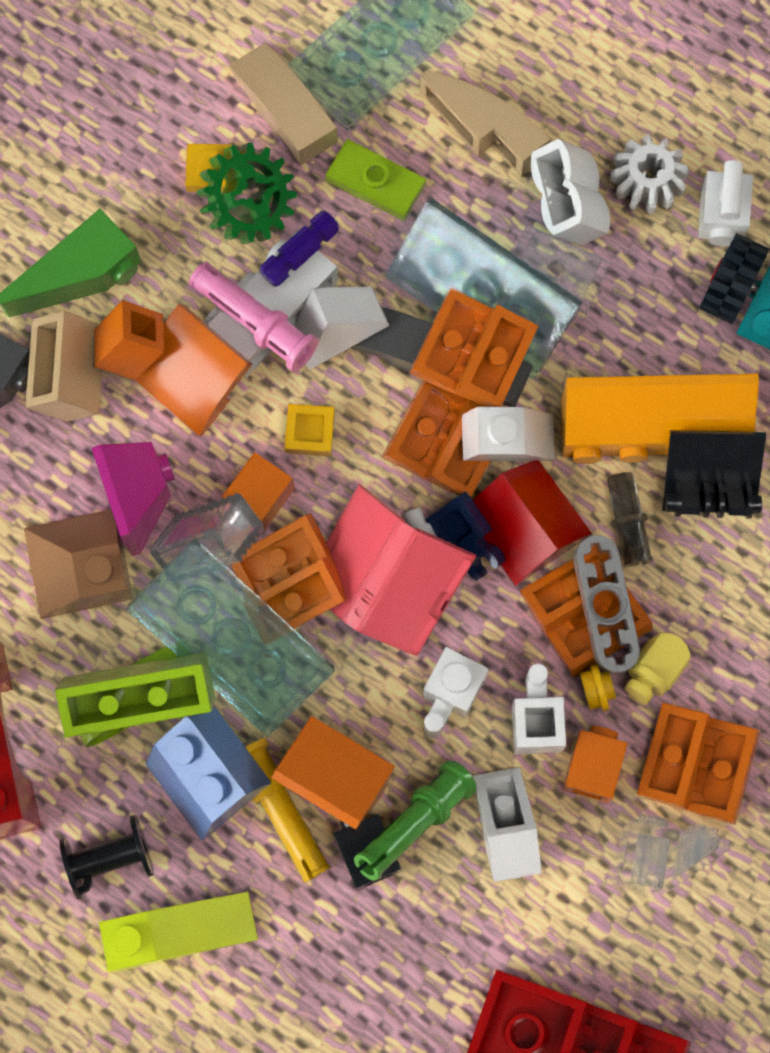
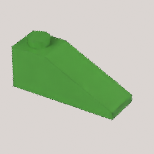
(78, 266)

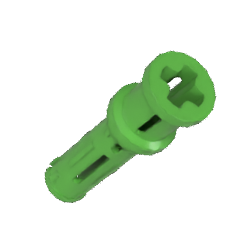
(429, 807)

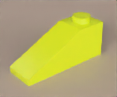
(177, 931)

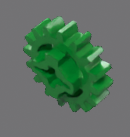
(254, 212)

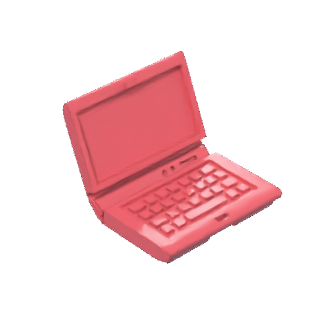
(392, 573)

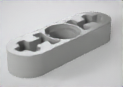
(588, 572)

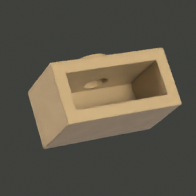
(63, 367)

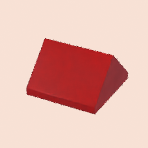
(529, 520)

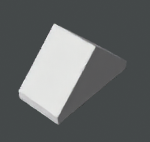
(340, 319)

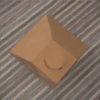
(78, 564)

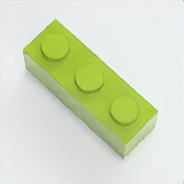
(135, 694)

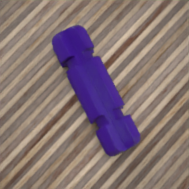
(299, 248)

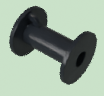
(105, 858)

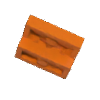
(473, 349)
(194, 370)
(431, 441)
(293, 572)
(560, 612)
(698, 763)

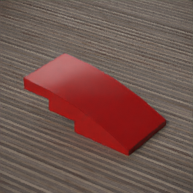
(540, 1020)

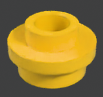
(598, 688)

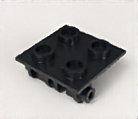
(714, 473)

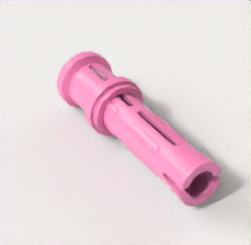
(269, 327)

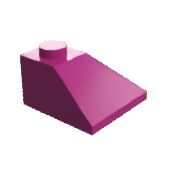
(135, 488)

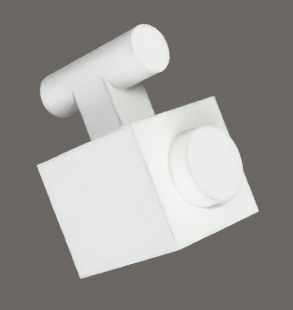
(725, 204)
(451, 689)
(538, 718)

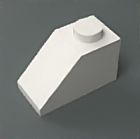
(507, 434)
(507, 824)

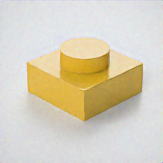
(198, 161)
(309, 430)

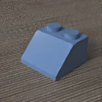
(206, 771)

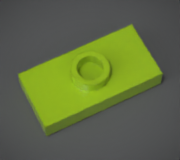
(375, 179)

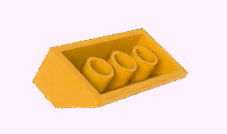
(636, 413)

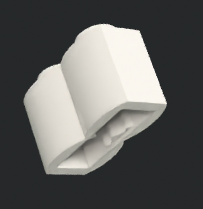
(570, 192)

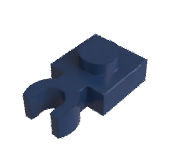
(465, 526)

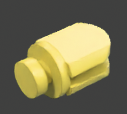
(658, 667)

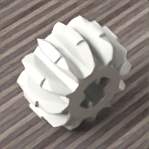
(646, 190)

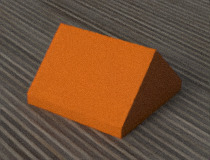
(334, 772)

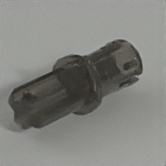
(629, 519)

